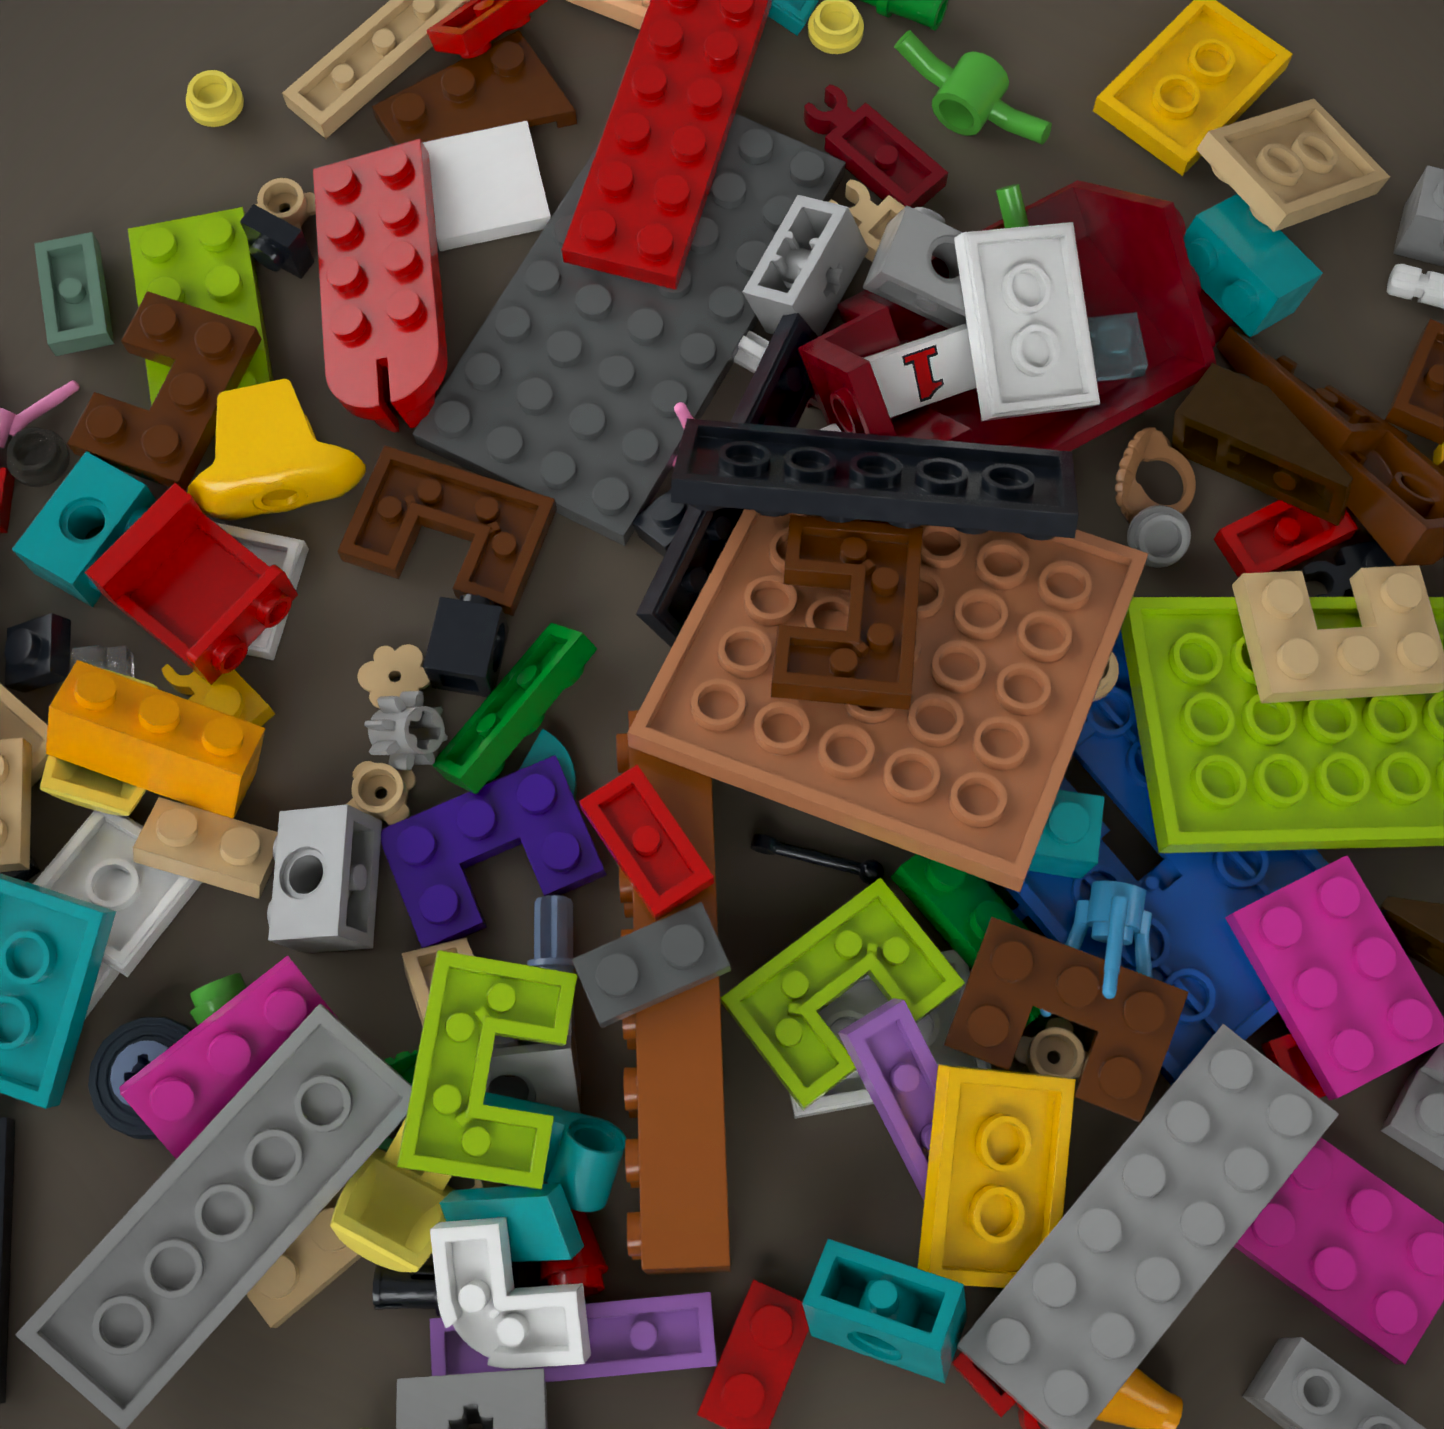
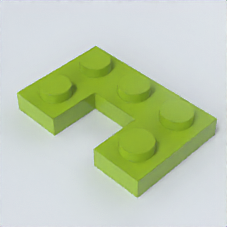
(783, 998)
(445, 1117)

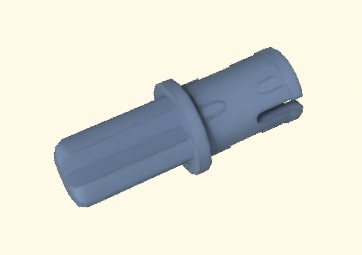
(553, 934)

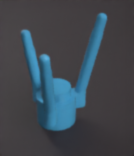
(1115, 916)

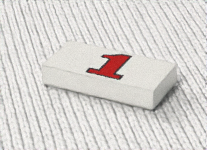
(924, 370)

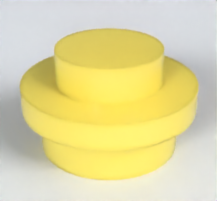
(835, 26)
(214, 98)

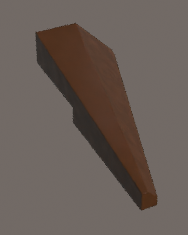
(1393, 485)

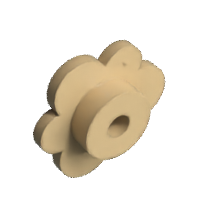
(387, 664)

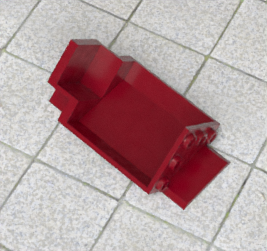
(1128, 264)

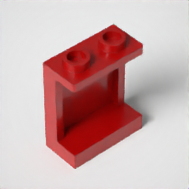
(192, 585)

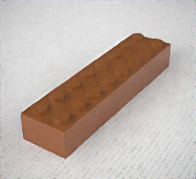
(678, 1072)

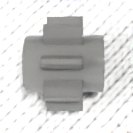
(406, 730)

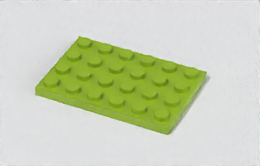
(1277, 773)

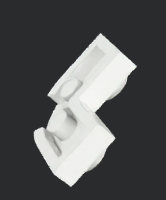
(499, 1321)

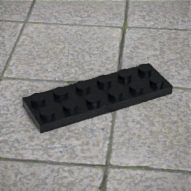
(876, 479)

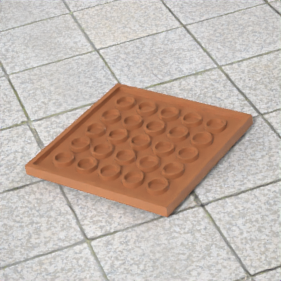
(999, 691)

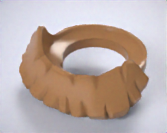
(1150, 446)

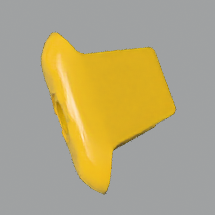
(270, 457)

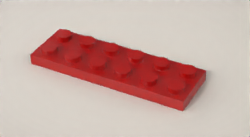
(665, 138)

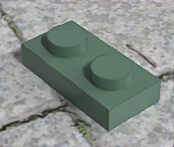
(73, 294)

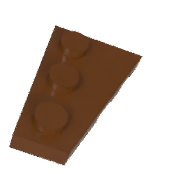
(475, 95)

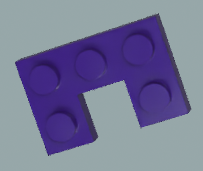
(518, 809)

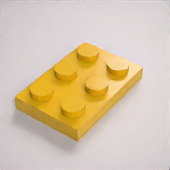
(1191, 81)
(993, 1171)

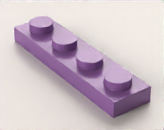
(623, 1339)

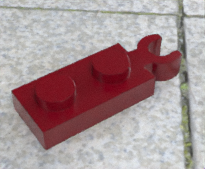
(876, 151)

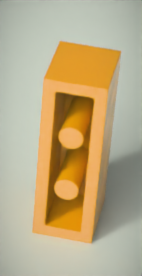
(153, 739)

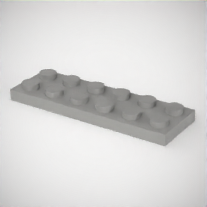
(219, 1217)
(1146, 1233)

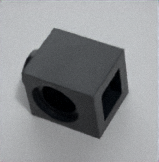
(466, 645)

